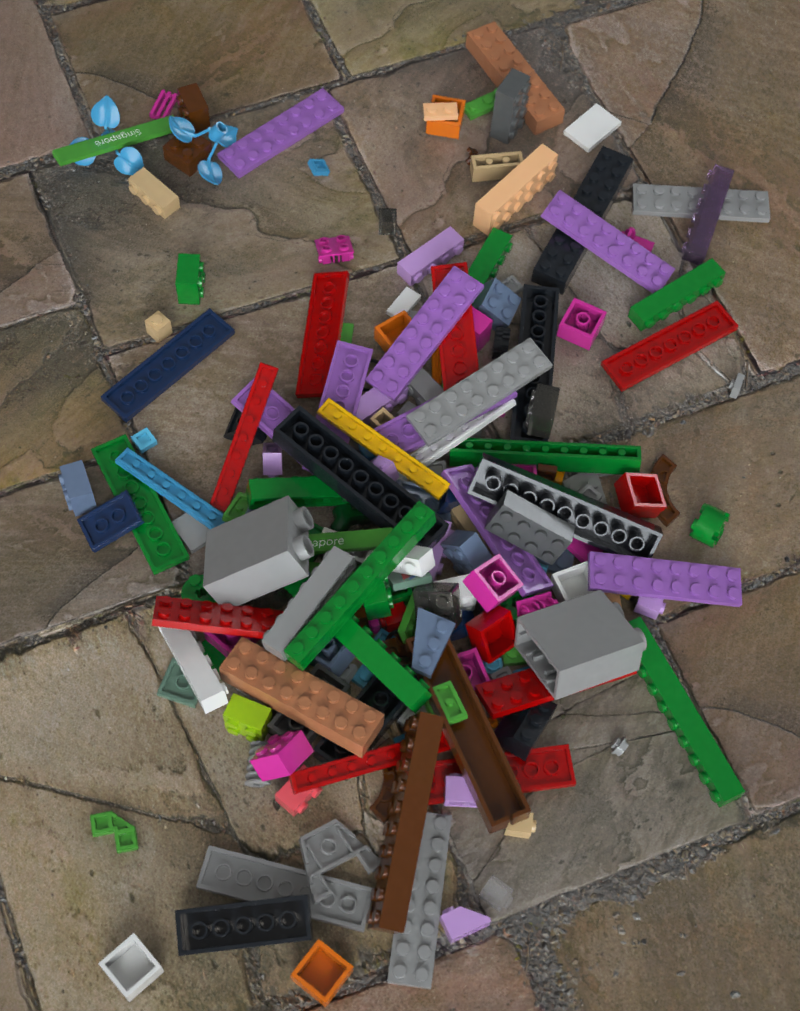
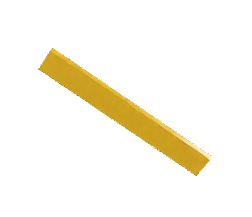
(379, 445)

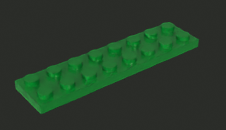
(157, 535)

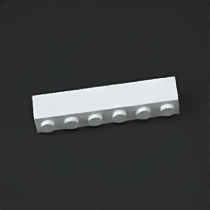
(196, 667)

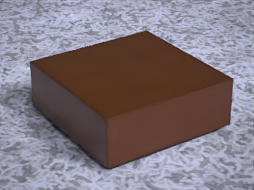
(547, 471)

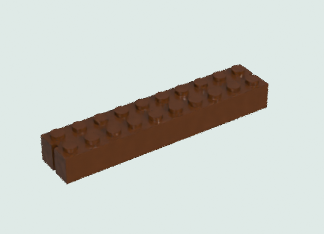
(476, 747)
(405, 823)

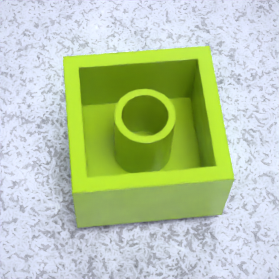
(247, 718)

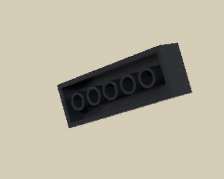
(376, 696)
(244, 925)

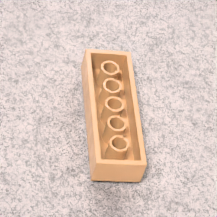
(515, 189)

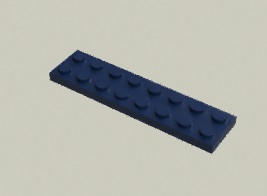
(167, 365)

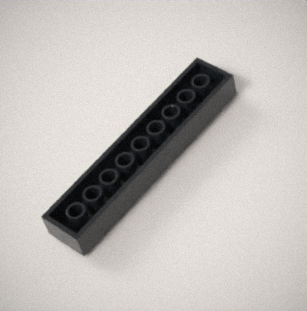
(597, 194)
(539, 323)
(349, 473)
(593, 520)

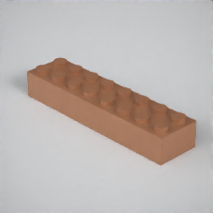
(497, 57)
(302, 697)

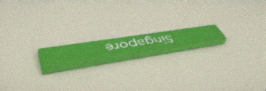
(112, 141)
(349, 540)

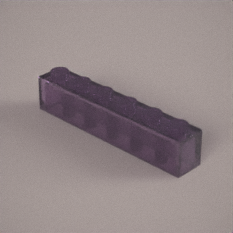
(708, 214)

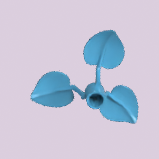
(107, 114)
(219, 133)

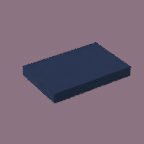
(110, 521)

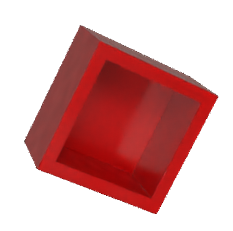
(640, 494)
(492, 633)

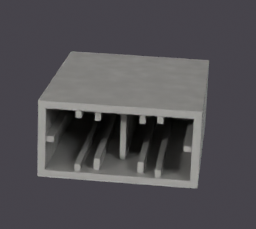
(258, 552)
(579, 643)

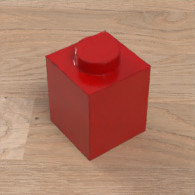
(393, 622)

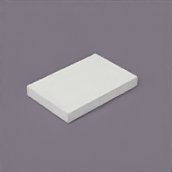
(592, 127)

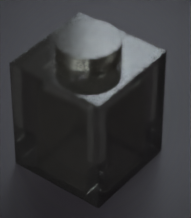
(387, 221)

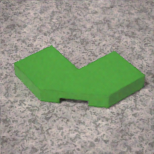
(110, 823)

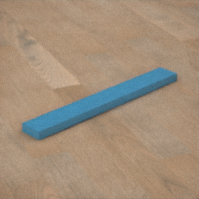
(169, 488)

